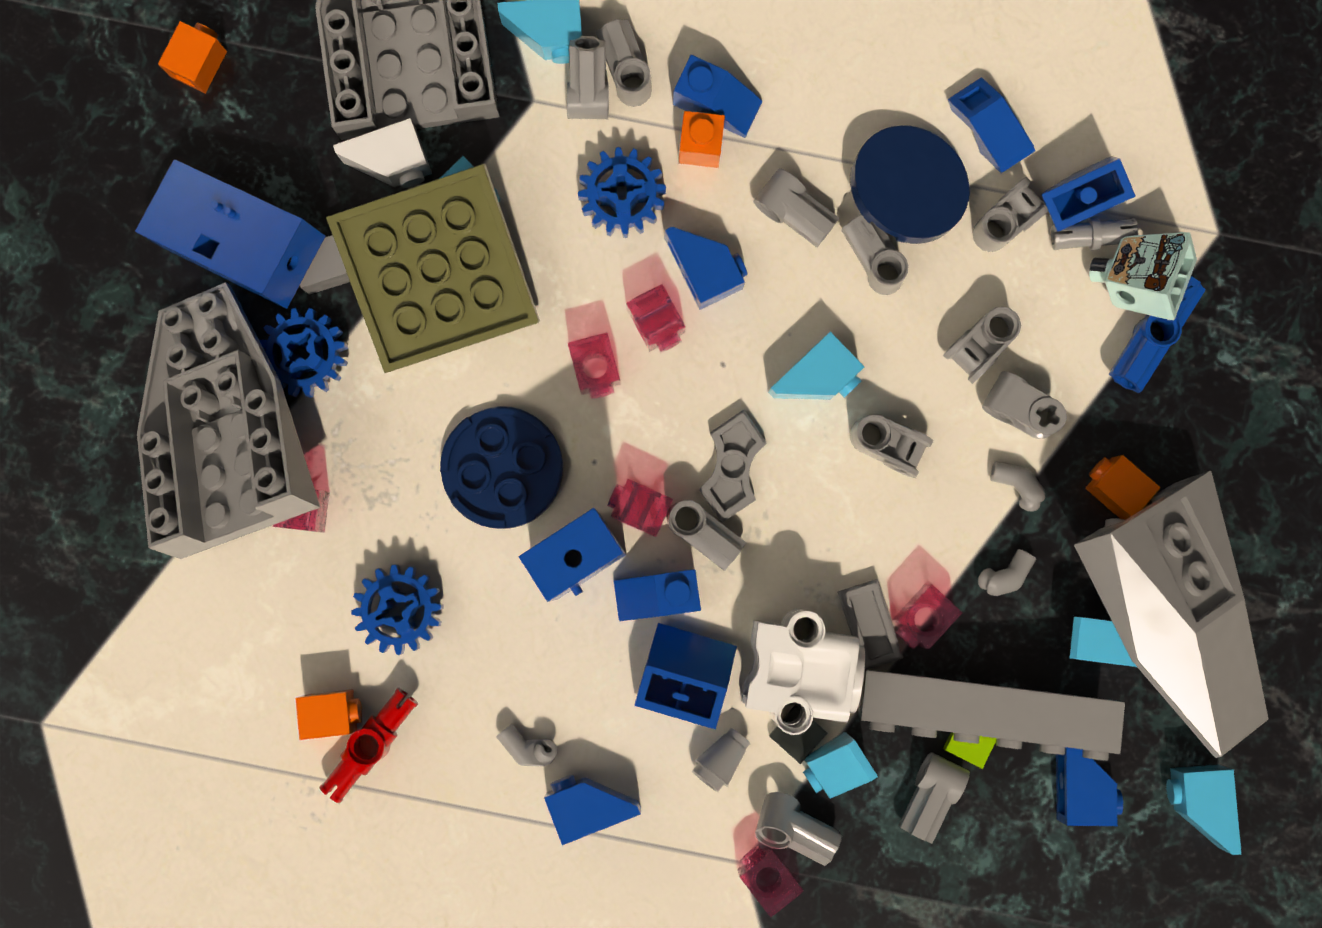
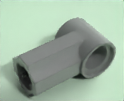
(625, 61)
(587, 86)
(786, 201)
(874, 250)
(708, 535)
(938, 787)
(785, 826)

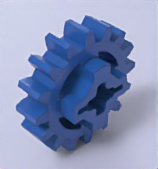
(606, 192)
(312, 340)
(389, 591)

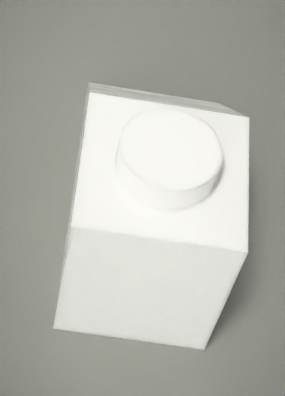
(388, 154)

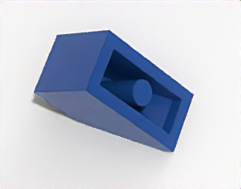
(716, 91)
(1088, 193)
(706, 266)
(657, 595)
(1085, 792)
(586, 807)

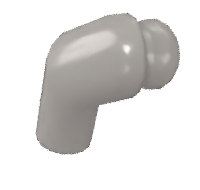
(1023, 480)
(1008, 579)
(527, 752)

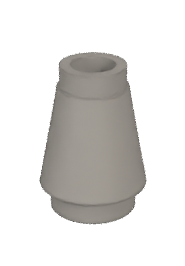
(721, 760)

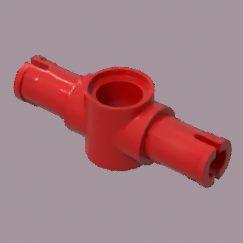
(354, 761)

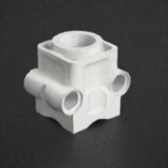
(816, 672)

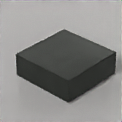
(798, 745)

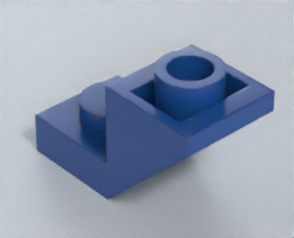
(993, 124)

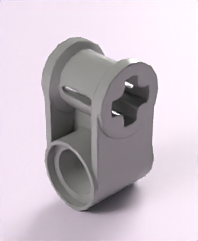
(1014, 214)
(979, 347)
(1019, 404)
(898, 445)

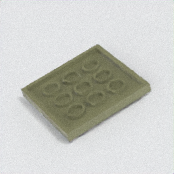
(434, 268)

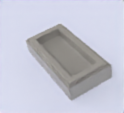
(871, 623)

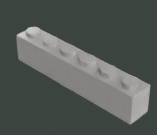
(993, 712)

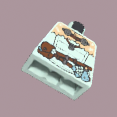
(1148, 273)

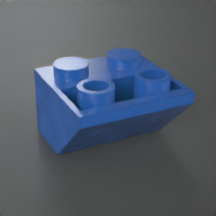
(686, 676)

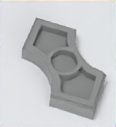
(736, 446)

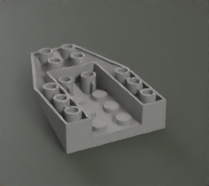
(405, 63)
(215, 431)
(1182, 609)

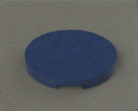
(910, 184)
(501, 467)

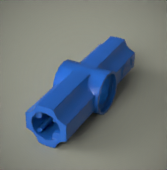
(1145, 352)

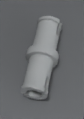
(1093, 233)

